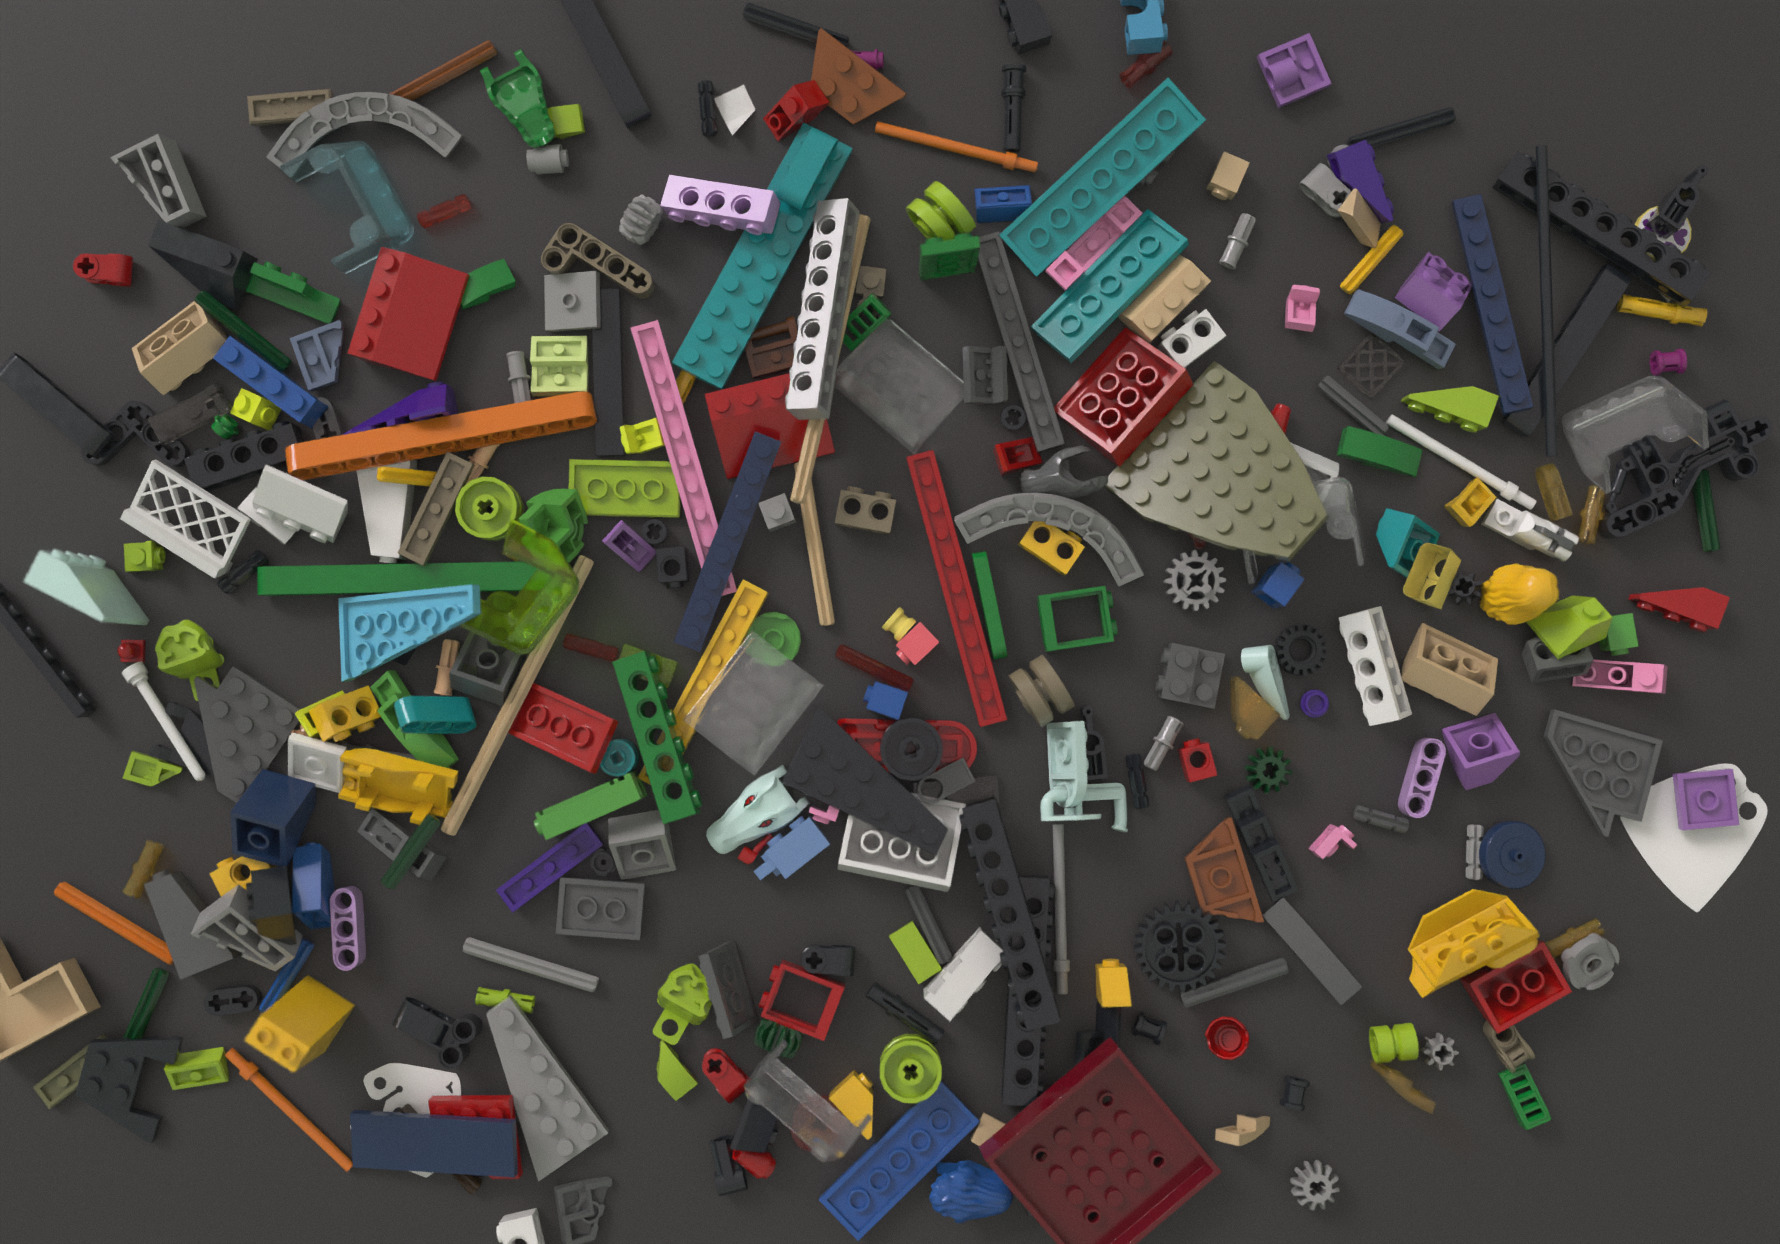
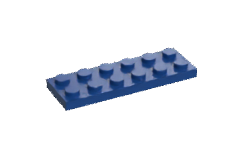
(898, 1160)

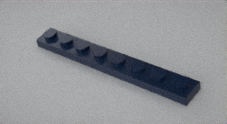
(1492, 304)
(727, 541)

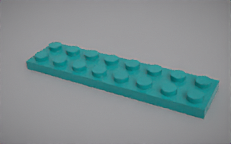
(1102, 177)

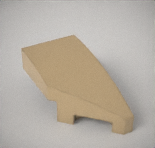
(1245, 1131)

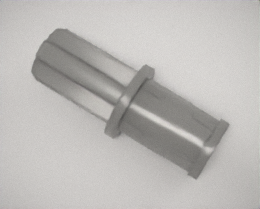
(1237, 241)
(518, 376)
(1163, 742)

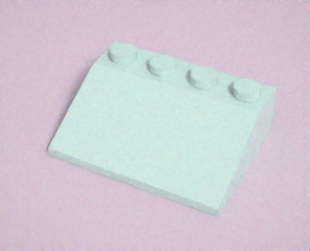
(85, 585)

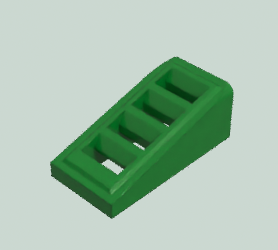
(879, 306)
(1534, 1119)

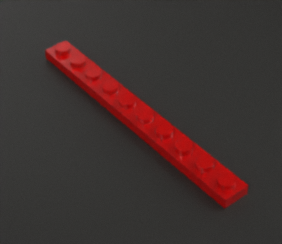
(956, 588)

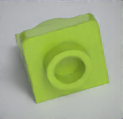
(144, 556)

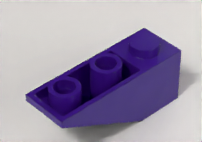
(1357, 170)

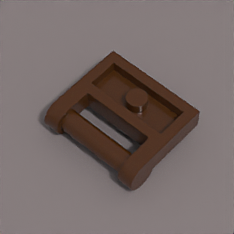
(774, 356)

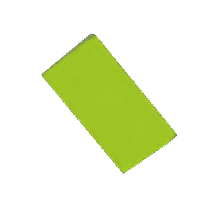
(198, 1069)

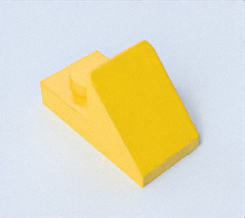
(1470, 503)

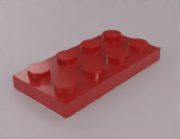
(563, 728)

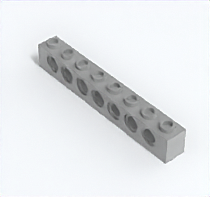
(822, 310)

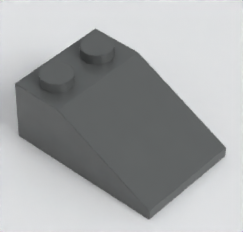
(485, 669)

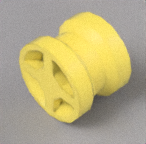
(899, 624)

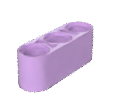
(1432, 768)
(342, 940)

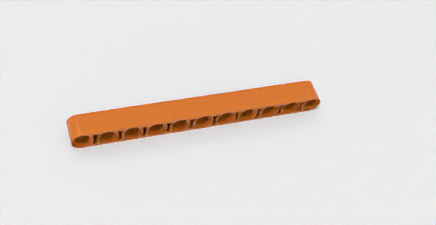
(440, 435)

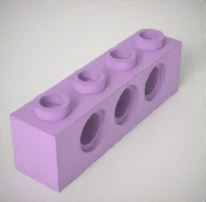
(683, 191)

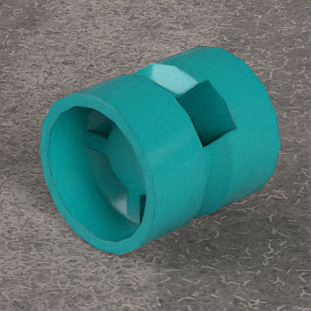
(620, 757)

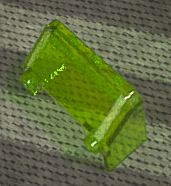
(525, 619)

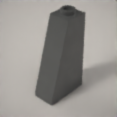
(177, 911)

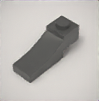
(391, 839)

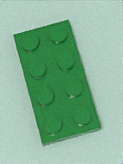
(948, 257)

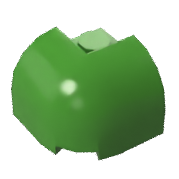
(559, 517)

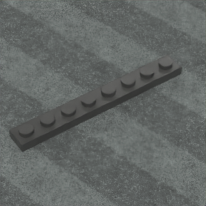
(1018, 343)

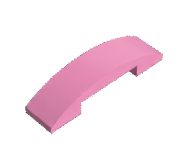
(1093, 243)

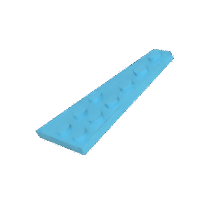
(390, 624)

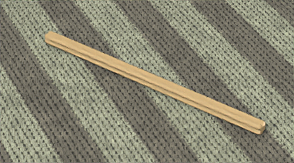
(815, 426)
(508, 713)

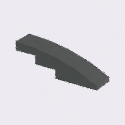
(1312, 951)

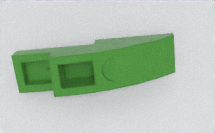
(424, 747)

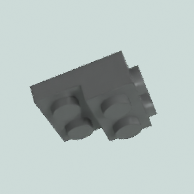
(1190, 675)

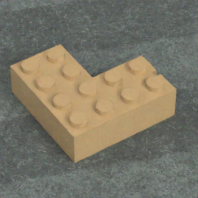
(40, 1004)

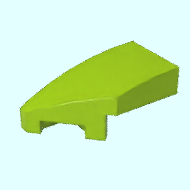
(149, 769)
(673, 1073)

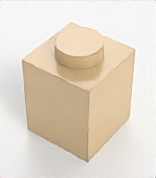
(1227, 176)

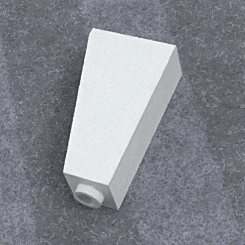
(386, 511)

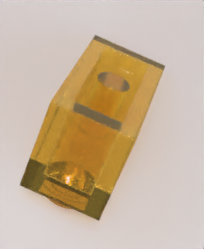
(1250, 710)

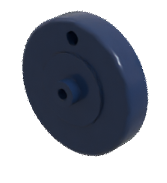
(1512, 854)

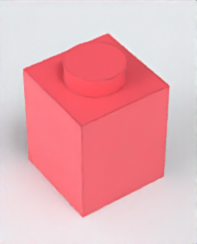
(916, 644)

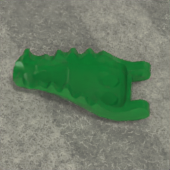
(522, 100)

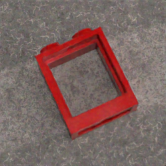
(818, 1031)

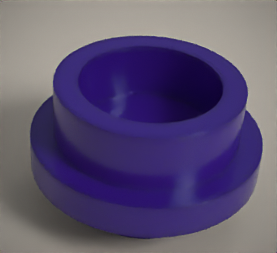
(1314, 703)

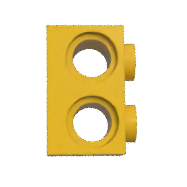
(1047, 551)
(345, 712)

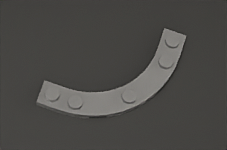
(360, 107)
(1057, 512)

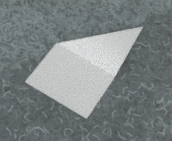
(735, 107)

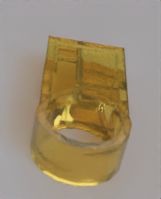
(1552, 492)

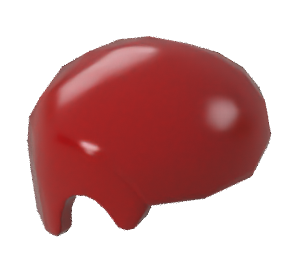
(1227, 1038)

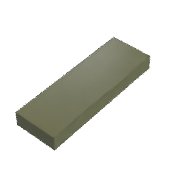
(63, 1080)

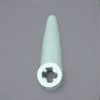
(1266, 675)

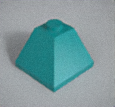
(1402, 537)

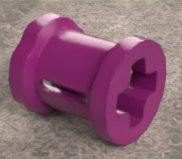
(1668, 362)

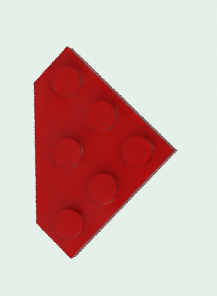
(478, 1106)

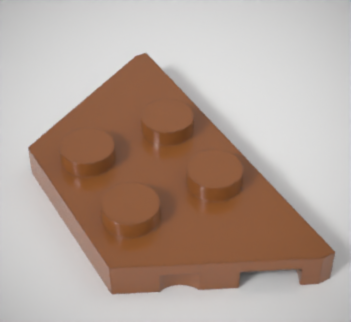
(850, 82)
(1222, 876)

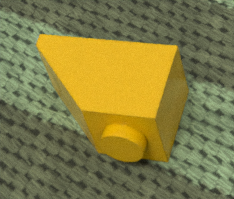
(1112, 984)
(855, 1099)

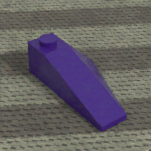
(424, 404)

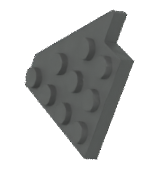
(243, 728)
(1604, 765)

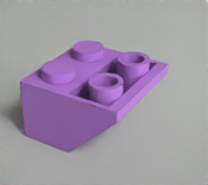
(1434, 291)

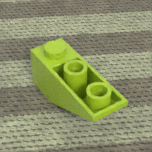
(1462, 405)

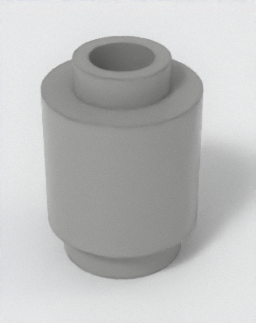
(547, 159)

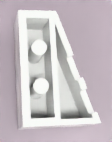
(964, 974)

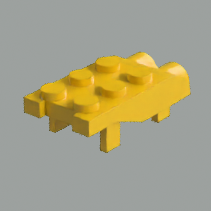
(396, 784)

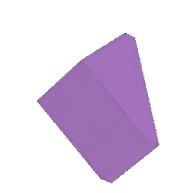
(629, 546)

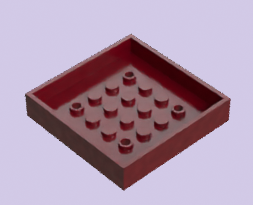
(1099, 1154)

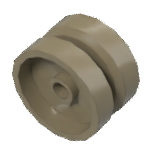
(1038, 692)

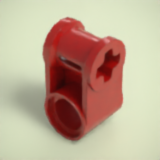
(108, 269)
(728, 1078)

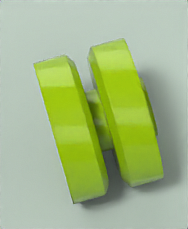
(940, 214)
(474, 502)
(915, 1084)

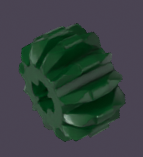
(1277, 774)
(770, 1034)

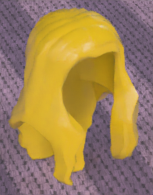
(1518, 593)

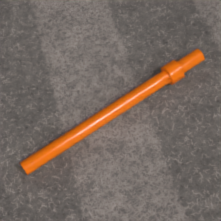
(1008, 160)
(250, 1072)

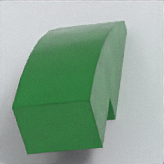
(1379, 451)

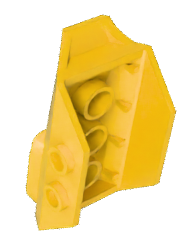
(1465, 936)

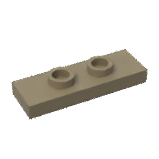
(283, 107)

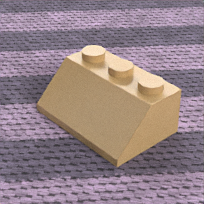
(1164, 299)
(179, 348)
(1450, 670)

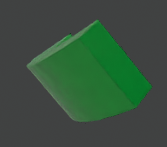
(487, 281)

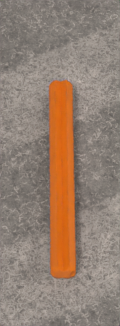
(113, 921)

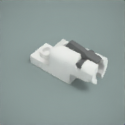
(1529, 530)

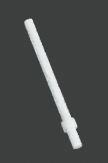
(1507, 490)

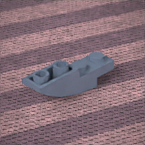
(1400, 325)

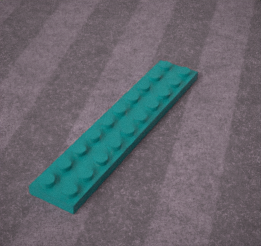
(752, 278)

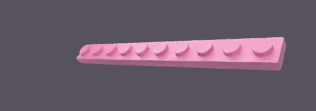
(678, 439)

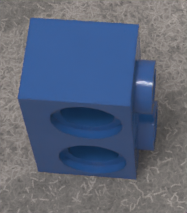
(1278, 584)
(885, 699)

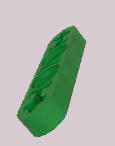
(989, 605)

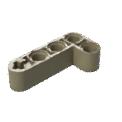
(602, 264)

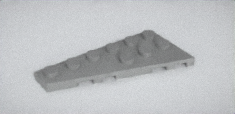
(548, 1102)

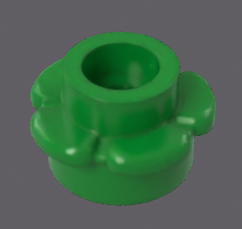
(225, 426)

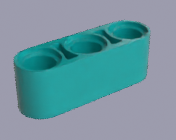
(807, 168)
(434, 715)

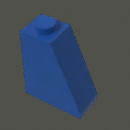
(312, 885)

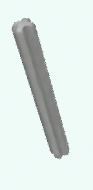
(530, 964)

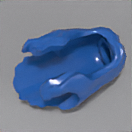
(968, 1191)

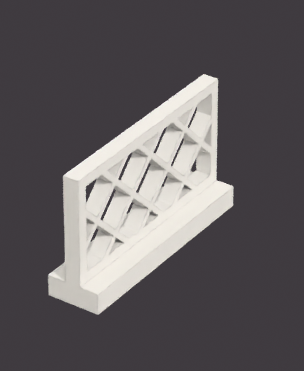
(181, 541)

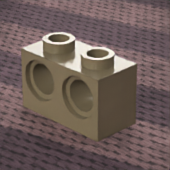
(864, 519)

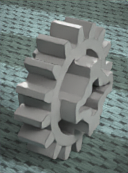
(1185, 571)

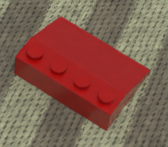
(408, 314)
(1123, 396)
(759, 408)

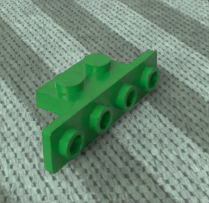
(292, 292)

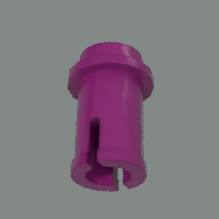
(875, 58)

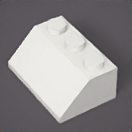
(299, 505)

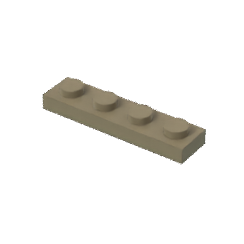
(436, 509)

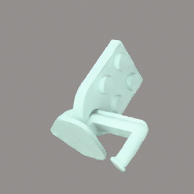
(1069, 778)

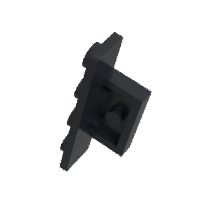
(1107, 1025)

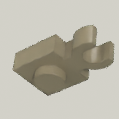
(868, 281)

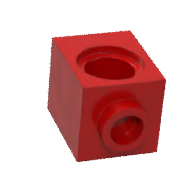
(1207, 767)

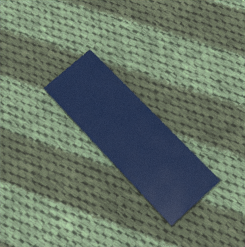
(434, 1143)

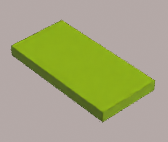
(626, 488)

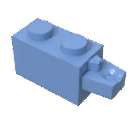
(794, 849)

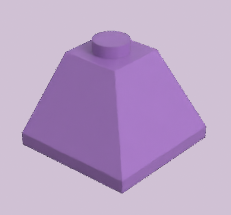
(1479, 750)

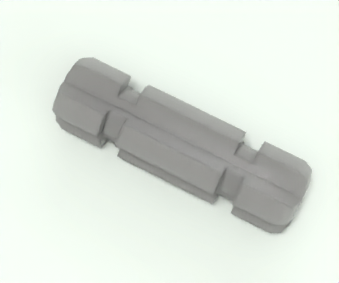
(1474, 870)

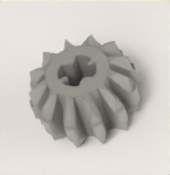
(641, 219)
(1310, 1194)

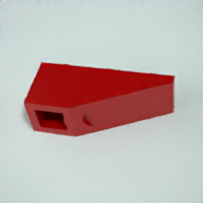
(1694, 605)

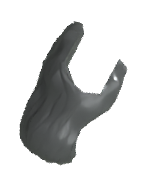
(1057, 477)

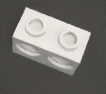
(1194, 344)

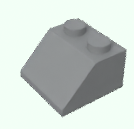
(641, 845)

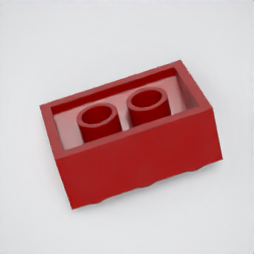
(1516, 989)

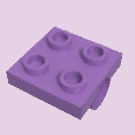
(1293, 70)

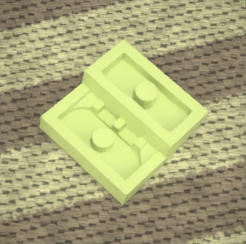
(559, 365)

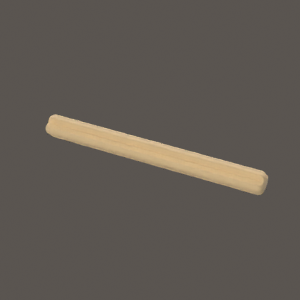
(816, 558)

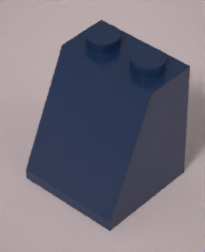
(272, 817)

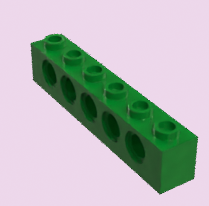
(628, 671)

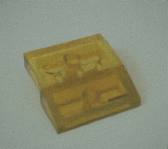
(1402, 1086)

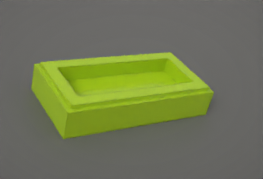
(915, 952)

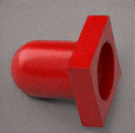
(132, 650)

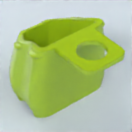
(188, 652)
(683, 1000)

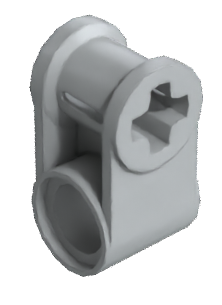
(1324, 188)

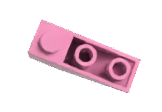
(1624, 676)

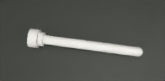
(137, 676)

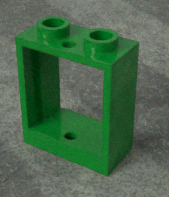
(1108, 625)

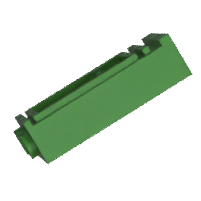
(590, 805)

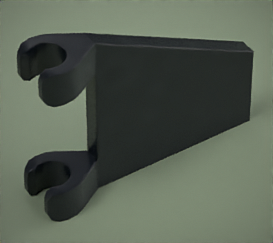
(194, 736)

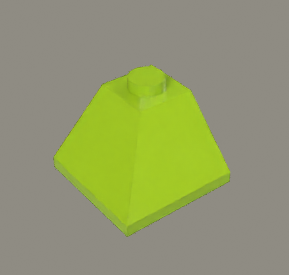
(1572, 624)

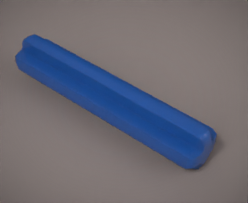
(287, 975)

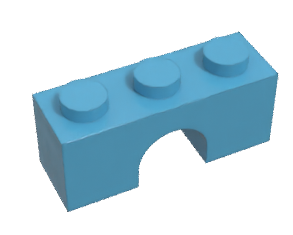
(1145, 30)

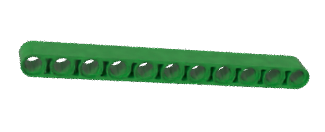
(390, 578)

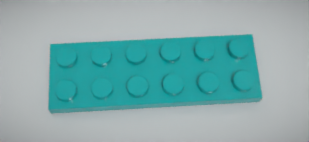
(1110, 285)

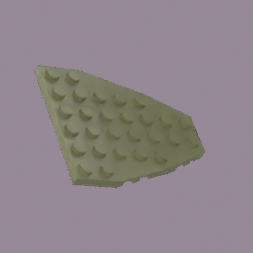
(1222, 472)

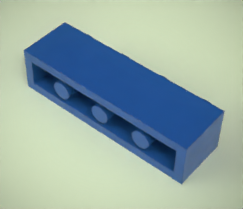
(270, 382)

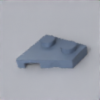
(320, 354)

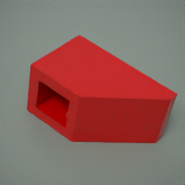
(796, 107)

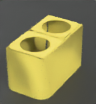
(1424, 566)

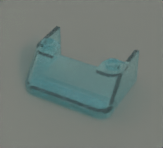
(384, 217)

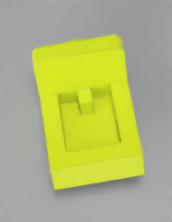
(255, 409)
(641, 437)

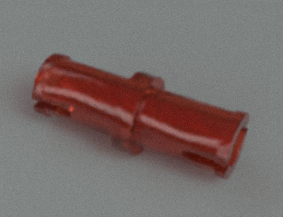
(1144, 65)

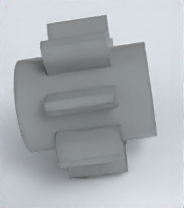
(1435, 1045)

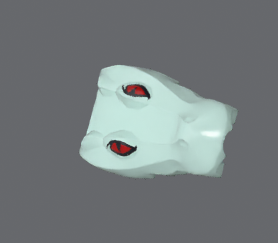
(758, 811)

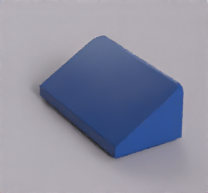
(1001, 203)

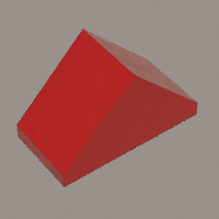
(1016, 455)

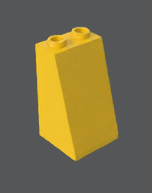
(300, 1024)

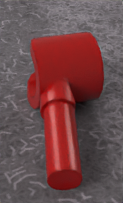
(748, 855)

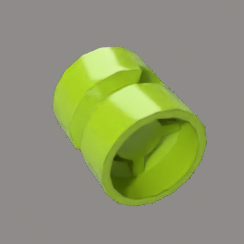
(1395, 1042)

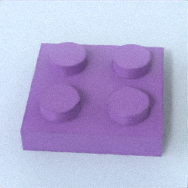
(1705, 799)

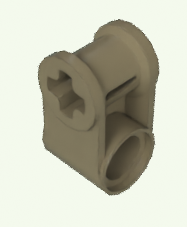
(1509, 1047)

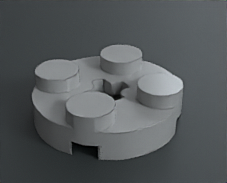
(1594, 949)

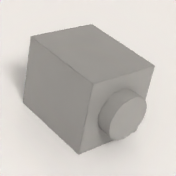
(777, 512)

